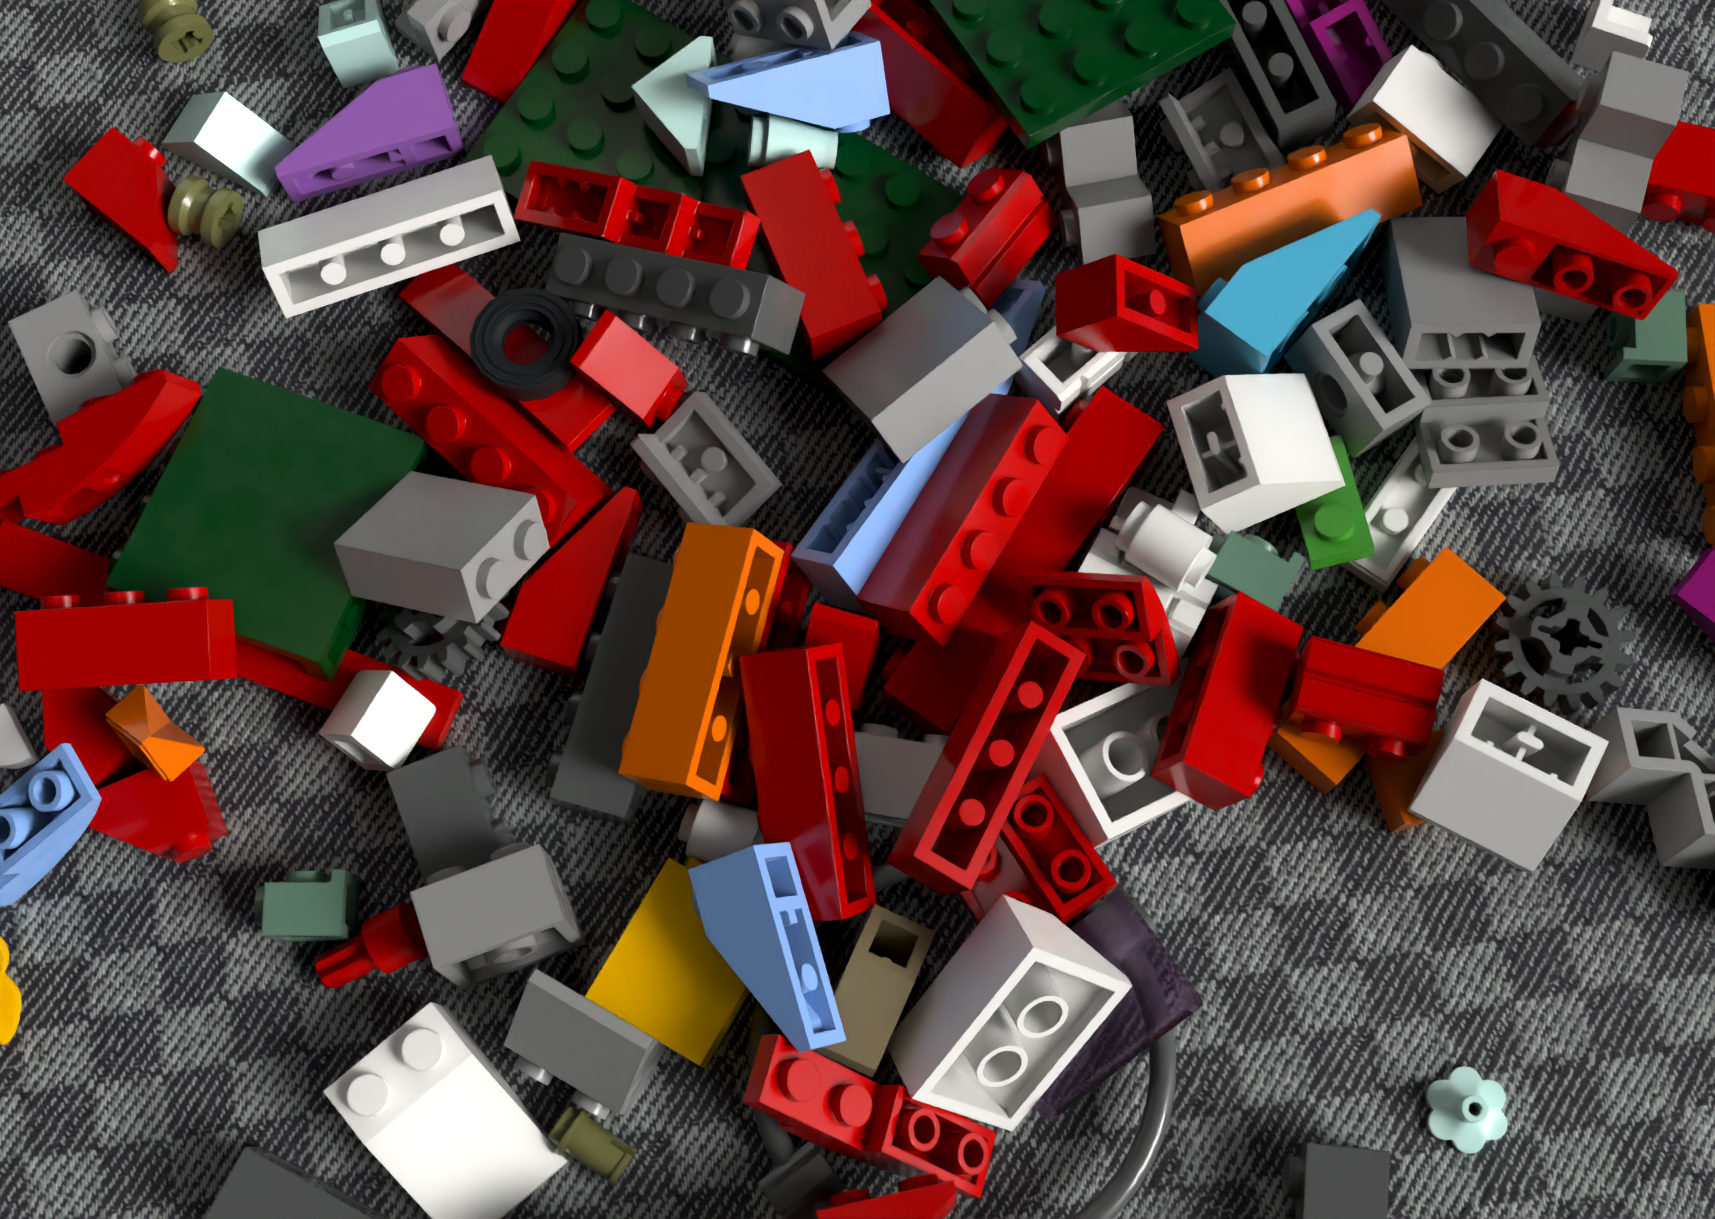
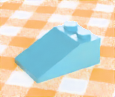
(1274, 298)

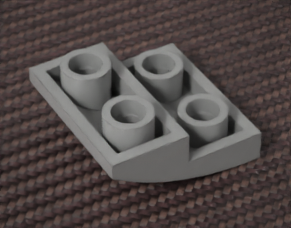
(1485, 427)

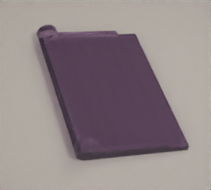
(1148, 1011)

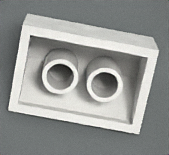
(1005, 1016)

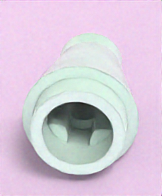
(781, 137)

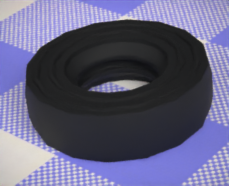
(508, 313)

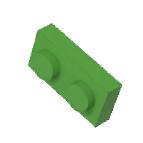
(1335, 523)

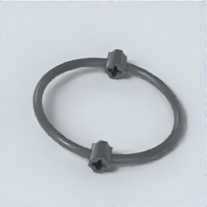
(806, 1179)

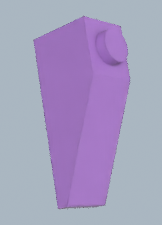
(382, 132)

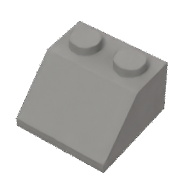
(496, 916)
(581, 1044)

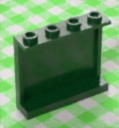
(256, 511)

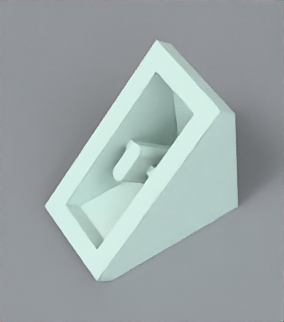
(356, 41)
(676, 111)
(229, 141)

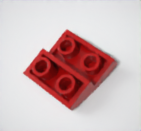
(1110, 620)
(1040, 860)

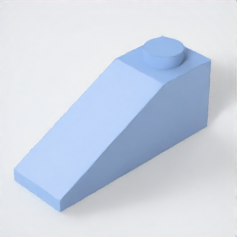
(806, 83)
(765, 933)

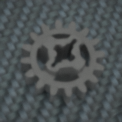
(1586, 632)
(431, 643)

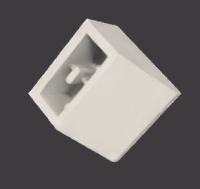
(1254, 447)
(1507, 775)

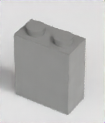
(1449, 310)
(925, 366)
(443, 546)

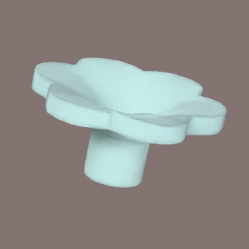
(1451, 1114)

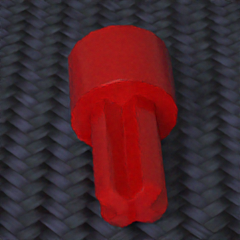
(386, 943)

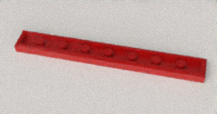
(49, 567)

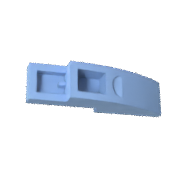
(43, 820)

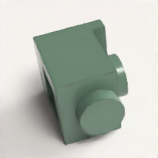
(1649, 348)
(1251, 567)
(309, 907)

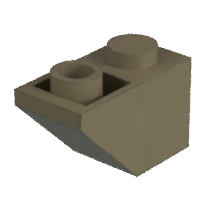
(877, 987)

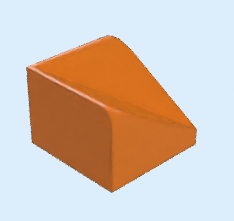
(152, 735)

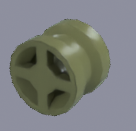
(177, 28)
(205, 211)

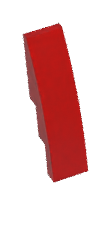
(634, 215)
(450, 303)

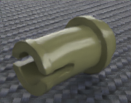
(591, 1144)

